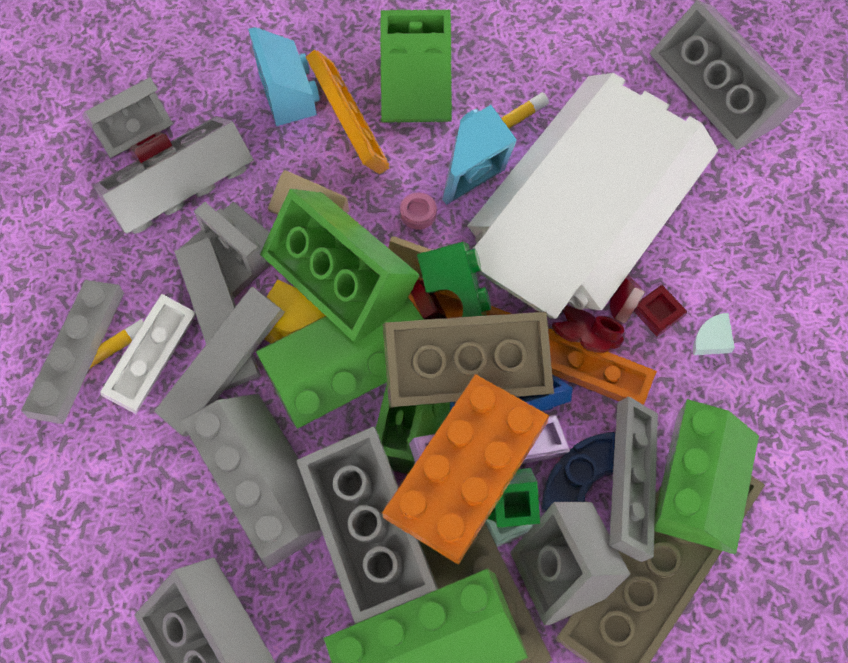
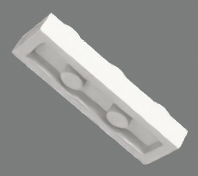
(148, 354)

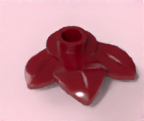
(593, 333)

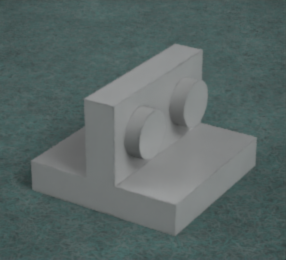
(128, 117)
(237, 242)

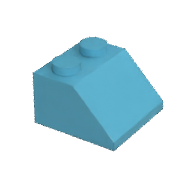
(284, 77)
(478, 152)

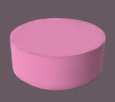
(418, 211)

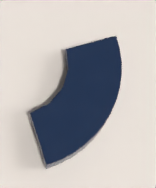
(579, 470)

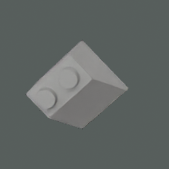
(568, 561)

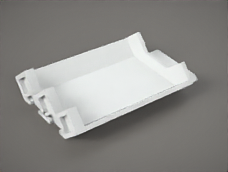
(589, 197)

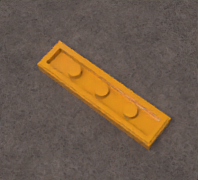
(348, 112)

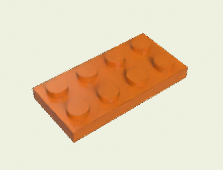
(465, 468)

